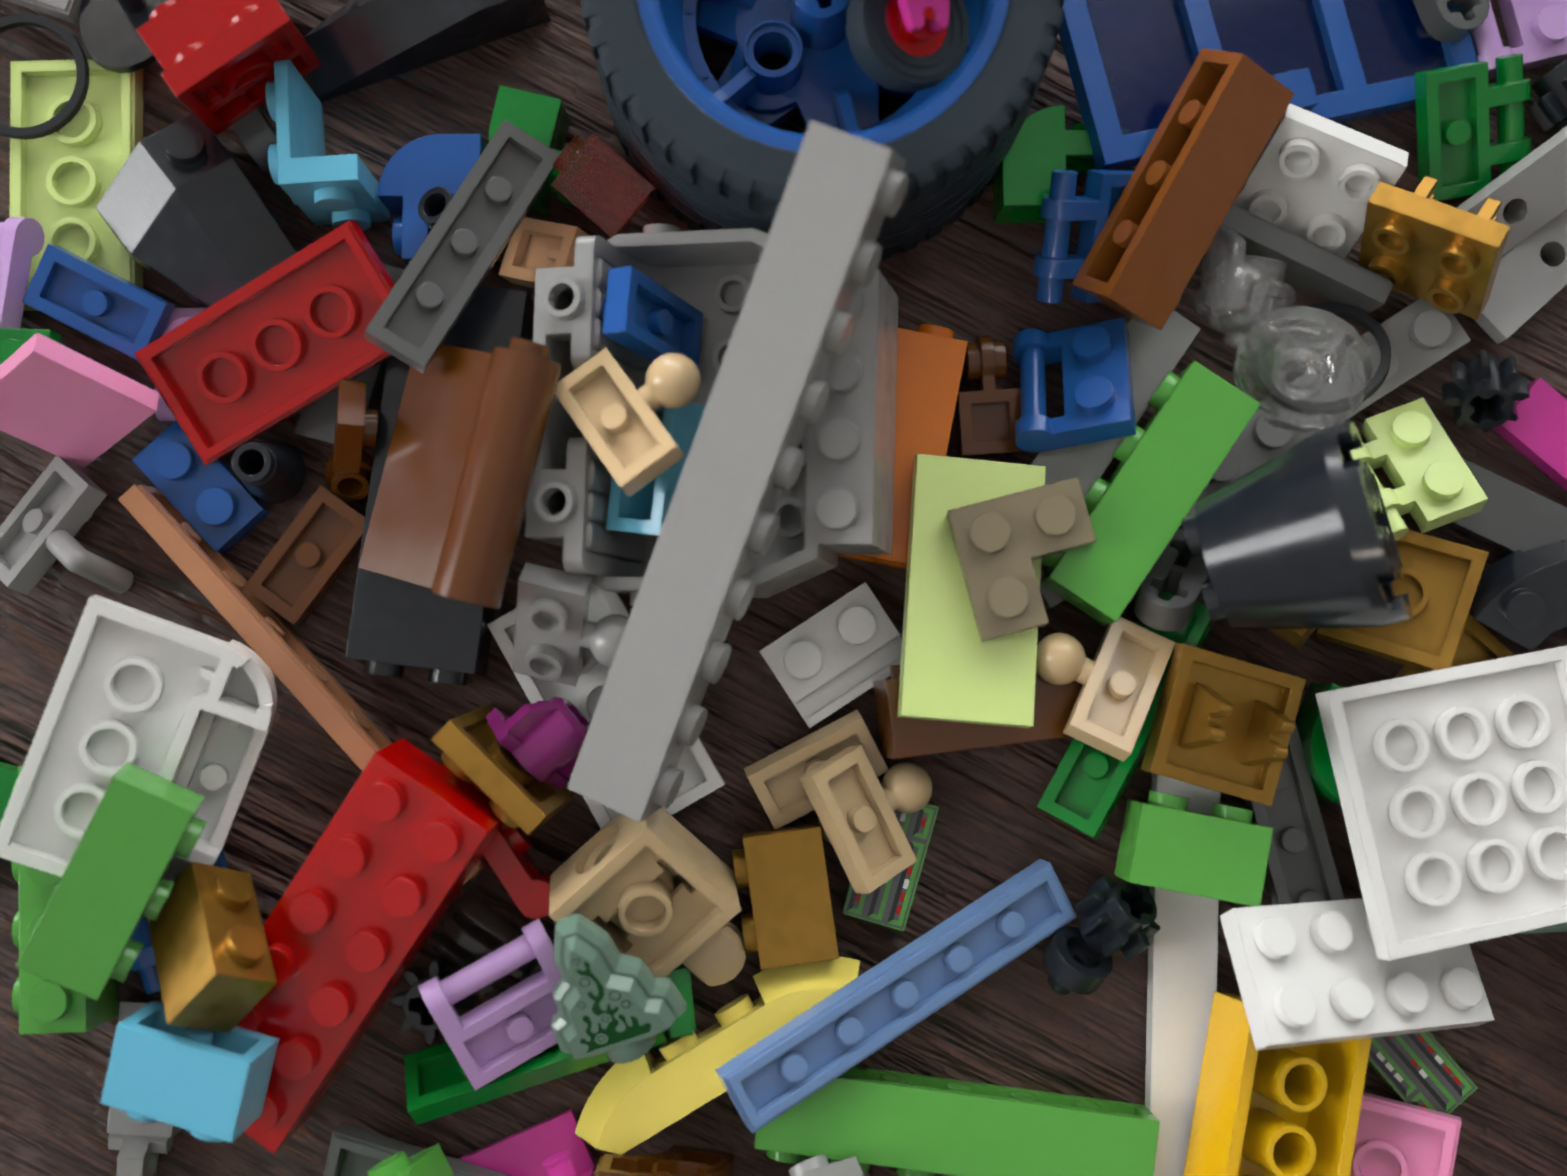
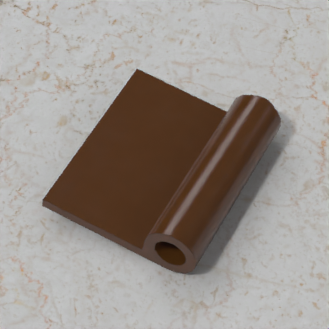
(462, 470)

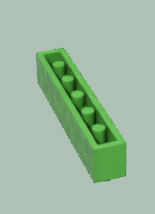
(962, 1128)

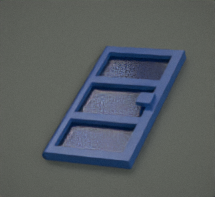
(1333, 55)

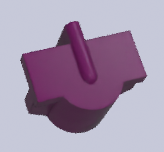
(543, 737)

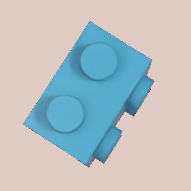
(324, 187)

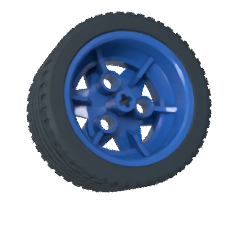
(718, 142)

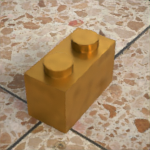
(788, 896)
(211, 949)

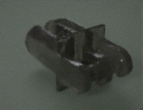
(473, 942)

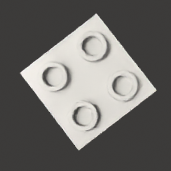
(1319, 179)

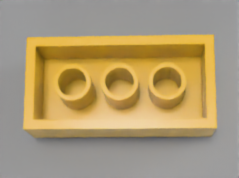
(1273, 1107)

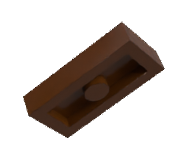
(308, 556)

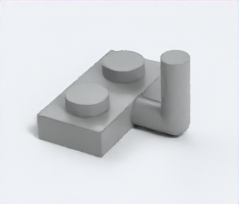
(45, 528)

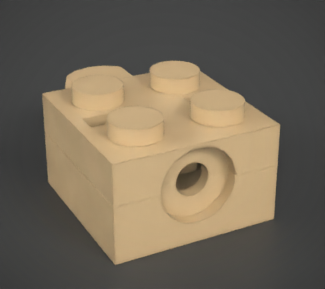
(655, 897)

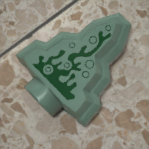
(607, 997)

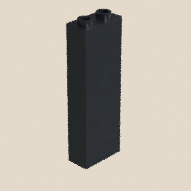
(405, 622)

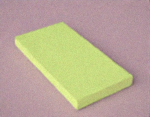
(69, 171)
(943, 661)

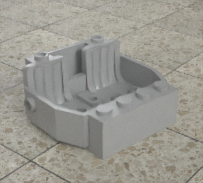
(847, 472)

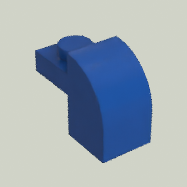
(414, 170)

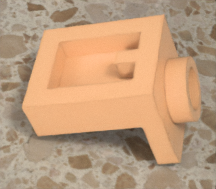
(538, 246)

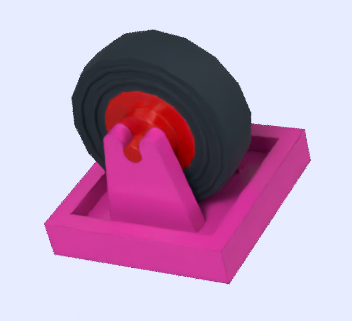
(907, 41)

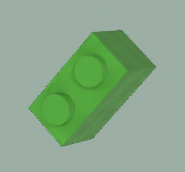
(1194, 851)

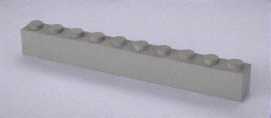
(737, 469)

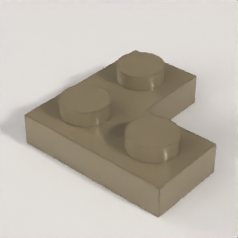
(1000, 541)

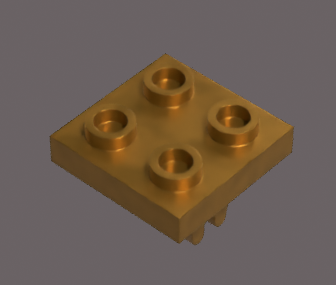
(1433, 247)
(1223, 724)

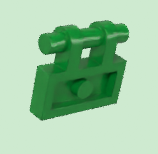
(1456, 124)

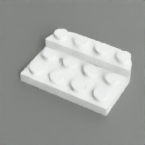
(145, 698)

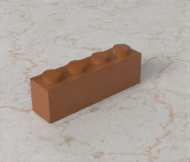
(1184, 186)

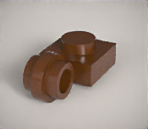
(989, 415)
(355, 428)

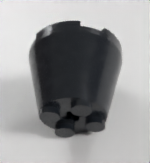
(1301, 542)

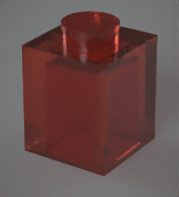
(601, 183)

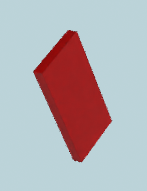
(272, 344)

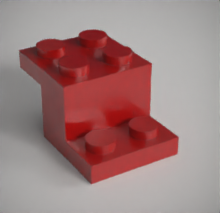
(223, 53)

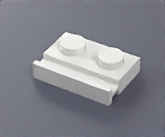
(835, 654)

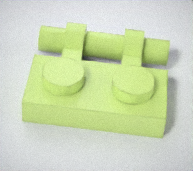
(1422, 466)

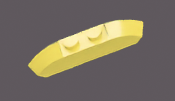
(653, 1093)

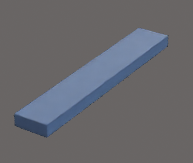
(895, 995)

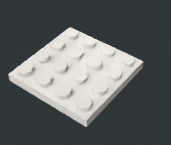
(1455, 799)

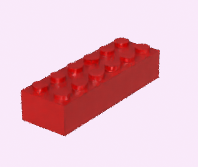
(360, 920)

